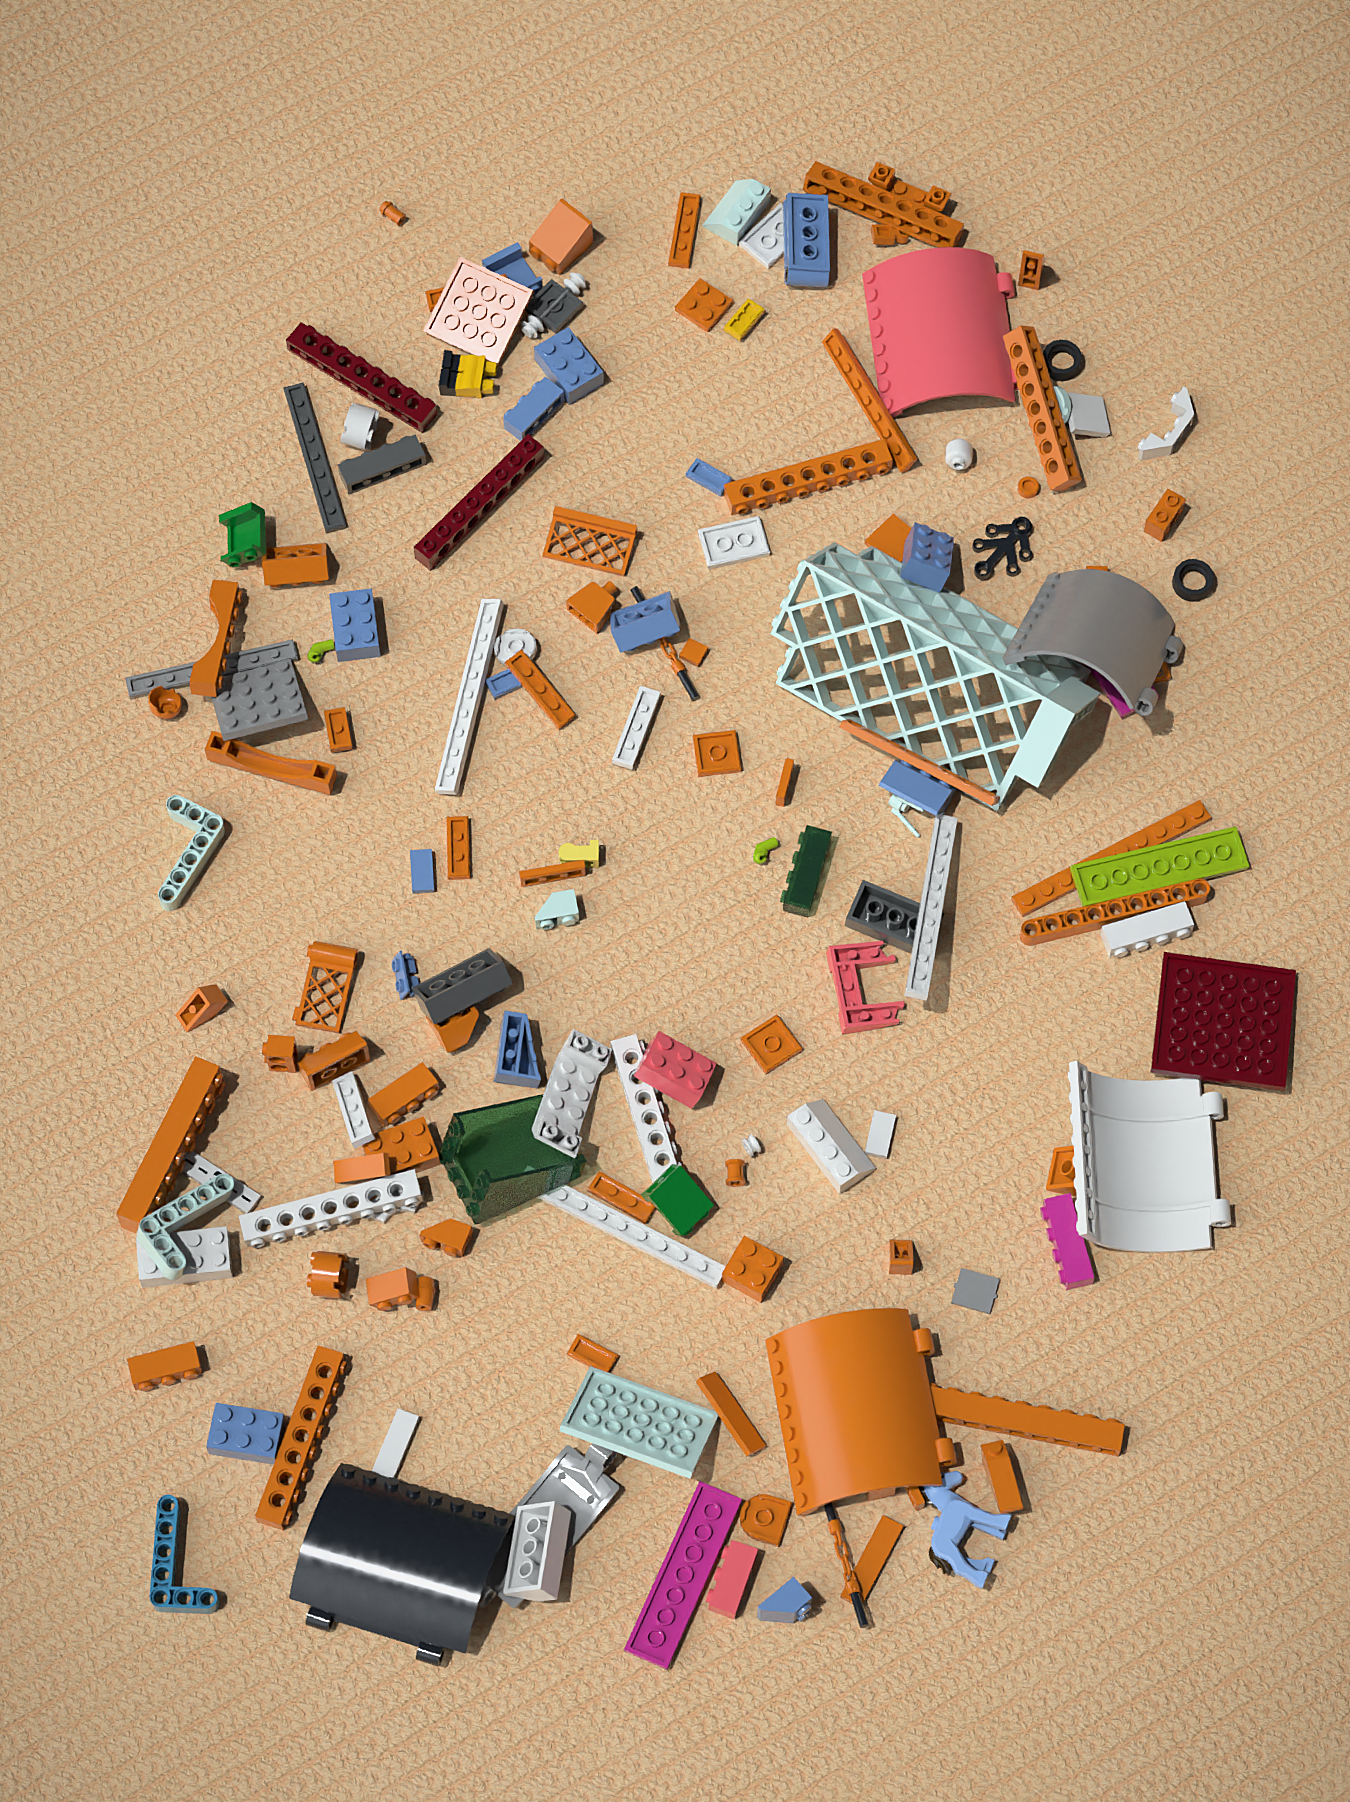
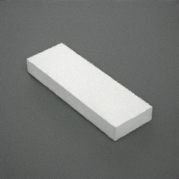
(395, 1443)

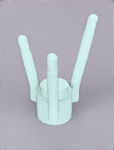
(900, 804)

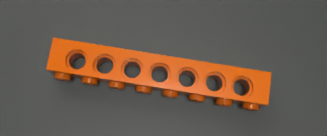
(883, 206)
(1042, 408)
(814, 468)
(322, 1360)

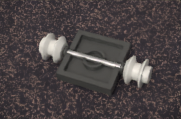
(554, 305)

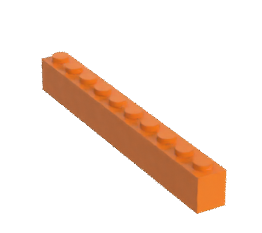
(1027, 1421)

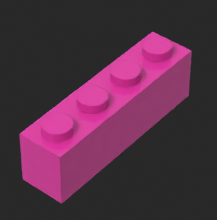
(1068, 1244)

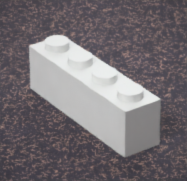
(1147, 929)

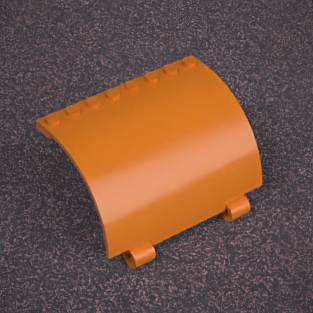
(856, 1406)

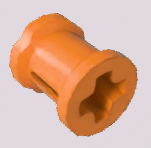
(735, 1172)

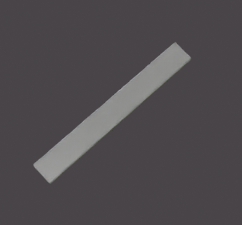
(241, 661)

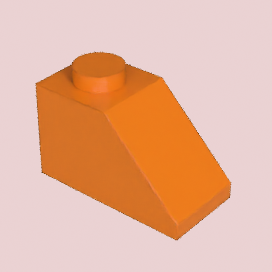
(201, 1007)

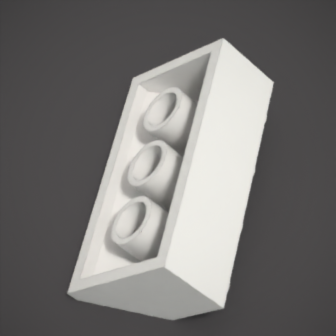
(829, 1144)
(537, 1551)

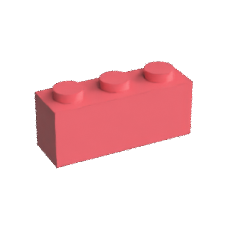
(731, 1579)

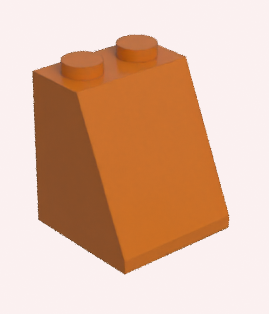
(561, 237)

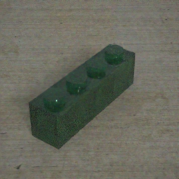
(807, 871)

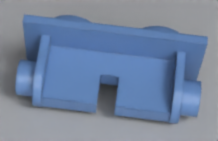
(403, 966)

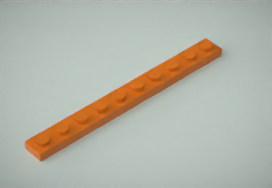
(1155, 834)

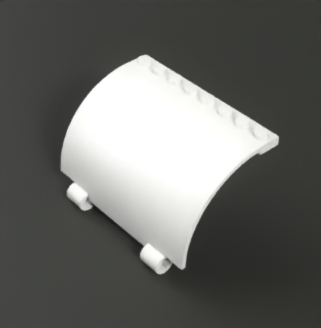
(1145, 1162)

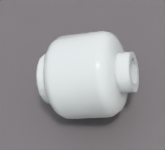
(959, 453)

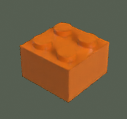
(752, 1269)

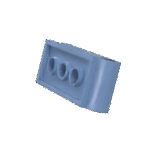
(806, 240)

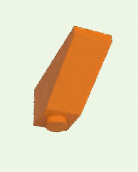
(1031, 269)
(1001, 1476)

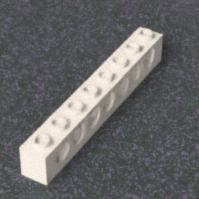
(622, 1050)
(318, 1204)

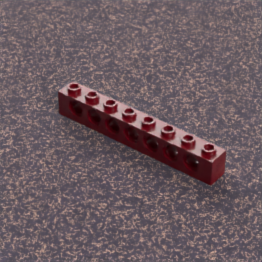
(418, 418)
(479, 502)

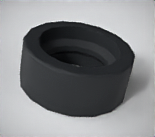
(1069, 348)
(1193, 565)

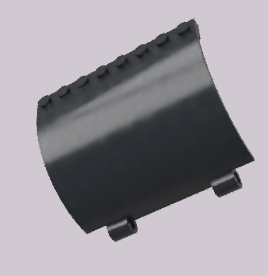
(397, 1561)

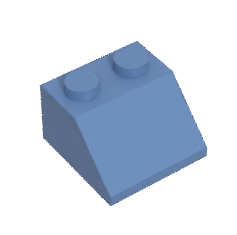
(786, 1604)

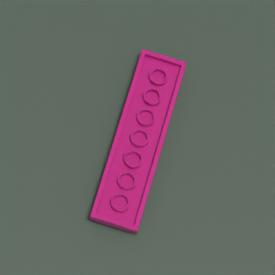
(682, 1575)

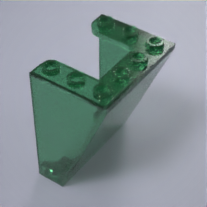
(499, 1161)

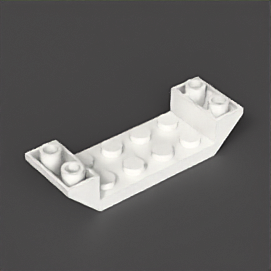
(570, 1092)

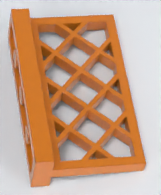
(594, 523)

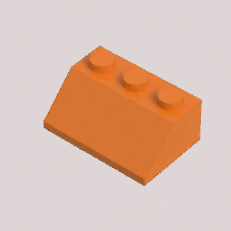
(295, 564)
(333, 1060)

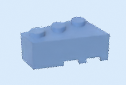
(515, 1052)

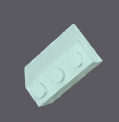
(738, 210)

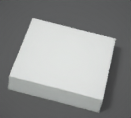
(1088, 415)

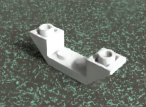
(1157, 447)

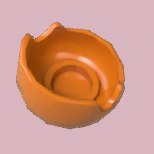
(164, 702)

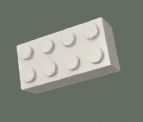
(205, 1253)

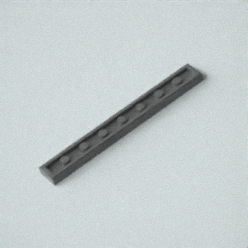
(314, 458)

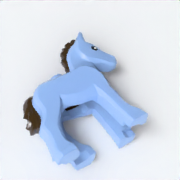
(953, 1525)

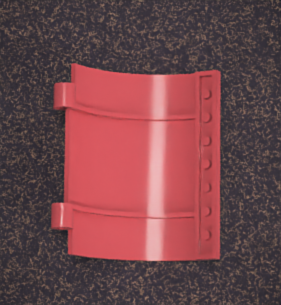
(939, 326)

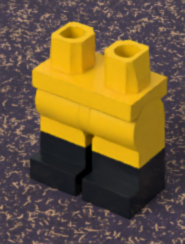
(466, 375)

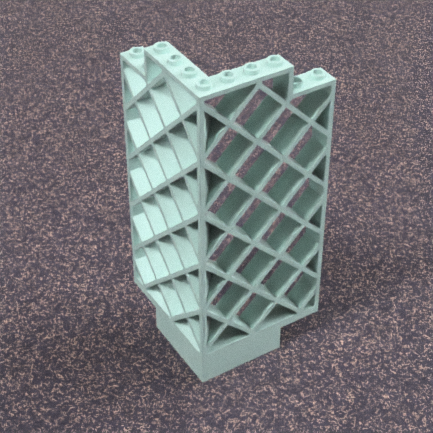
(932, 621)

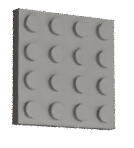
(259, 700)

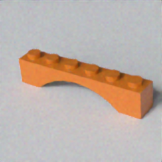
(207, 671)
(303, 773)

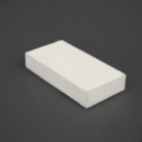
(880, 1134)

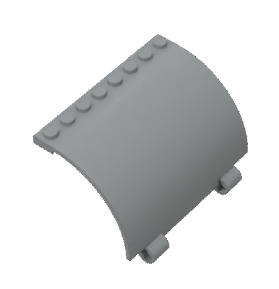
(1103, 624)

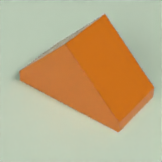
(900, 1257)

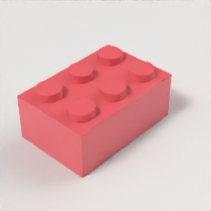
(675, 1069)

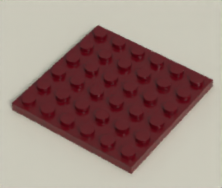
(1223, 1021)

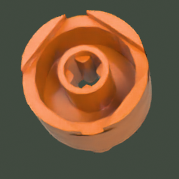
(328, 1274)

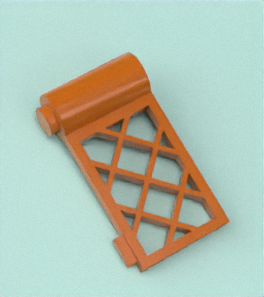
(332, 958)

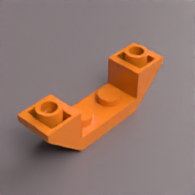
(884, 178)

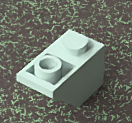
(558, 910)

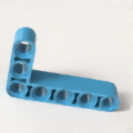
(168, 1565)

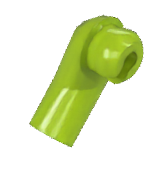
(318, 649)
(762, 848)

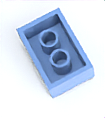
(569, 365)
(927, 557)
(354, 625)
(245, 1433)

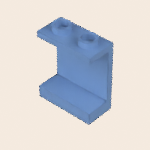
(510, 262)

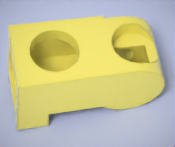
(589, 853)

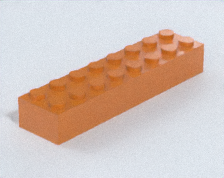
(171, 1143)

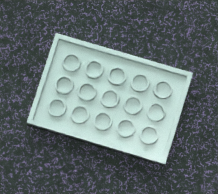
(639, 1422)

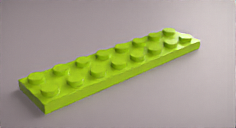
(1159, 866)

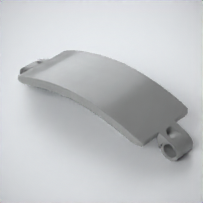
(574, 1484)

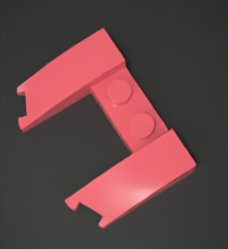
(852, 1014)

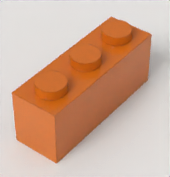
(403, 1095)
(164, 1366)

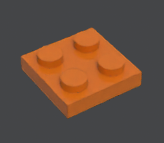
(703, 305)

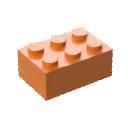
(408, 1147)

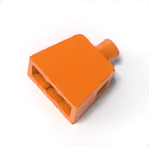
(593, 604)

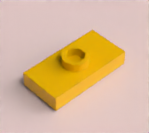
(744, 319)

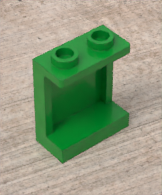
(244, 534)
(678, 1199)

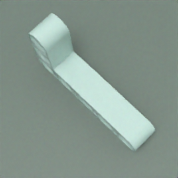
(192, 851)
(179, 1218)

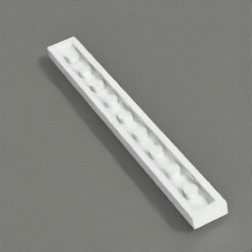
(469, 696)
(930, 907)
(635, 1234)

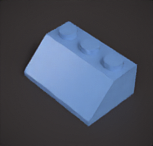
(645, 622)
(917, 787)

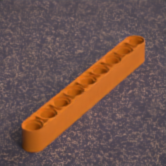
(1102, 910)

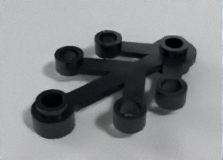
(1004, 545)

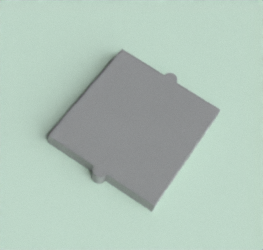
(975, 1291)

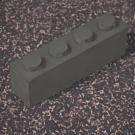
(381, 464)

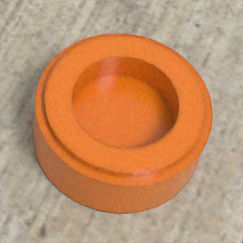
(1028, 487)

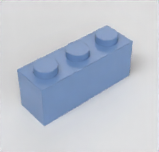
(533, 408)

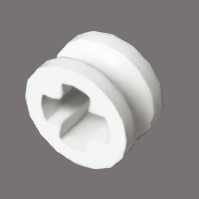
(751, 1145)

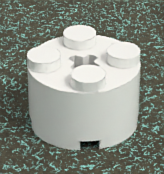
(360, 426)

